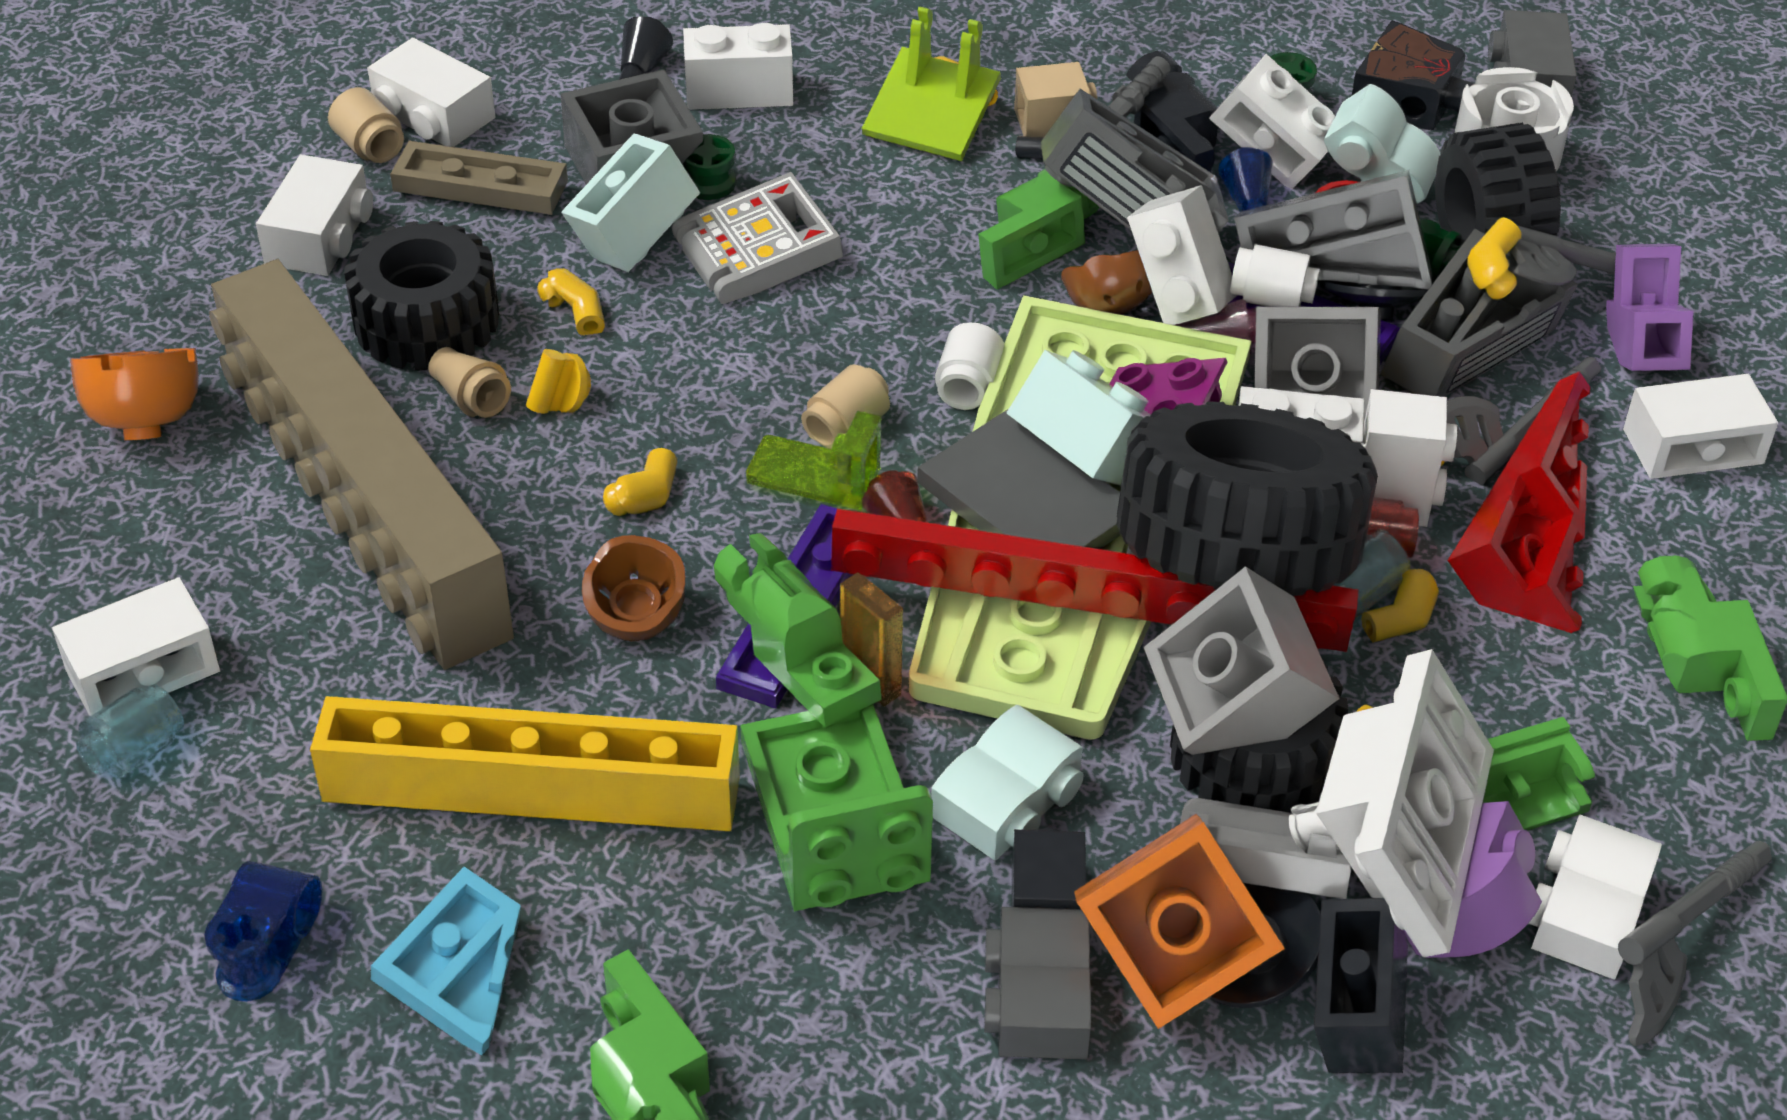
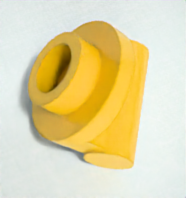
(559, 383)

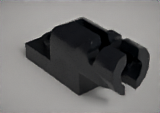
(1178, 113)

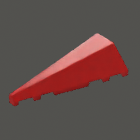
(1526, 530)

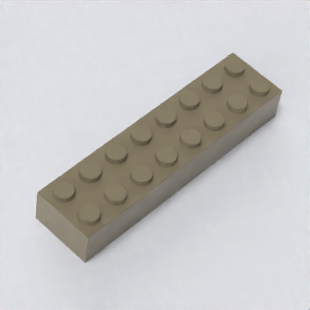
(364, 466)

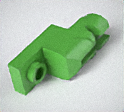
(1034, 228)
(796, 632)
(1710, 644)
(651, 1058)

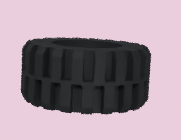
(1246, 490)

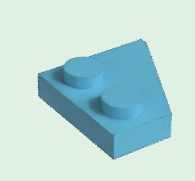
(454, 959)

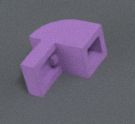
(1645, 314)
(1497, 890)

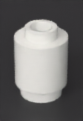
(1274, 277)
(968, 365)

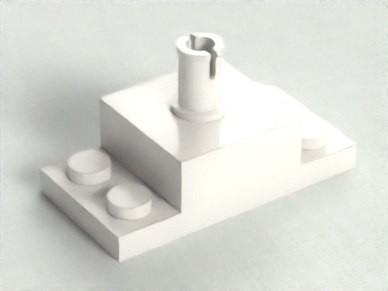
(1407, 800)

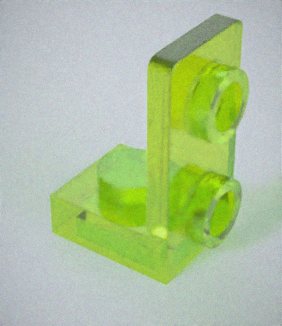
(818, 472)

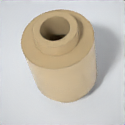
(366, 125)
(836, 403)

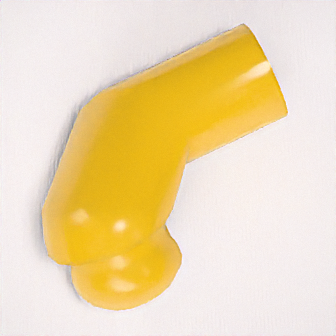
(1489, 262)
(565, 286)
(1410, 609)

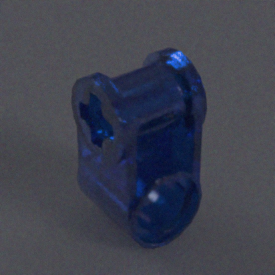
(261, 927)

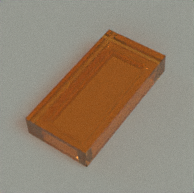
(873, 632)

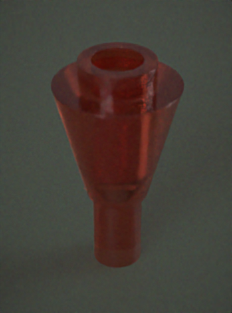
(895, 495)

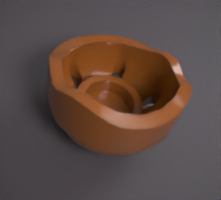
(1108, 283)
(634, 605)

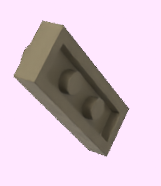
(479, 177)

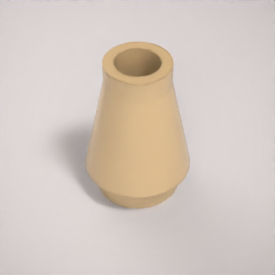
(472, 382)

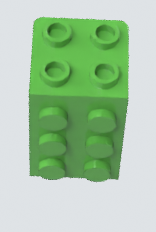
(838, 808)

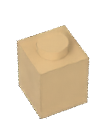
(1045, 93)

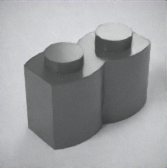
(1042, 983)

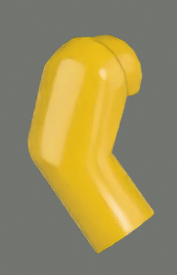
(645, 489)

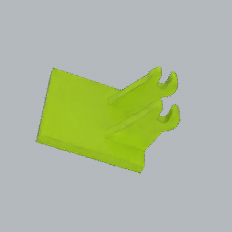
(932, 100)

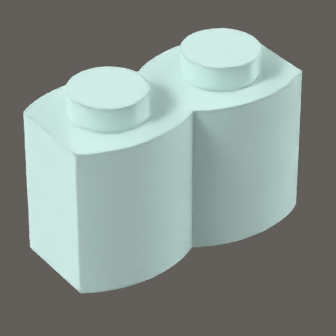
(1376, 141)
(1007, 781)

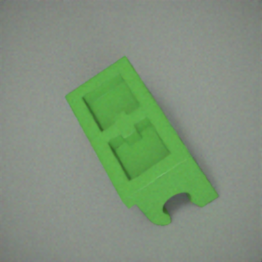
(1538, 773)

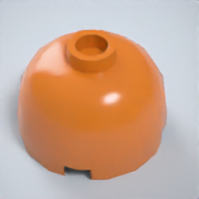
(136, 389)

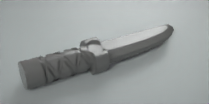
(1131, 98)

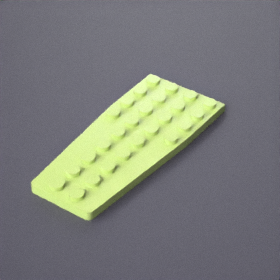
(1010, 652)

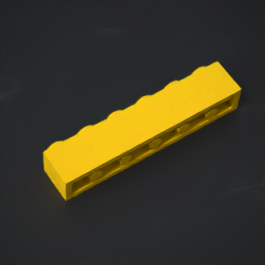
(527, 763)

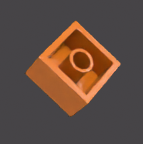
(1178, 921)

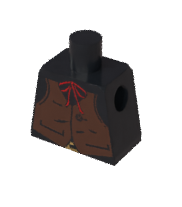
(1416, 72)

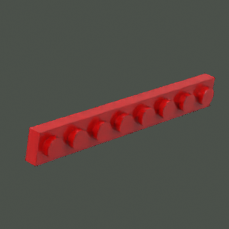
(1046, 573)

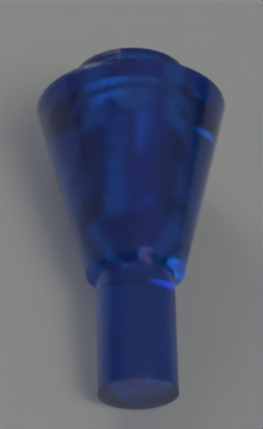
(1247, 177)

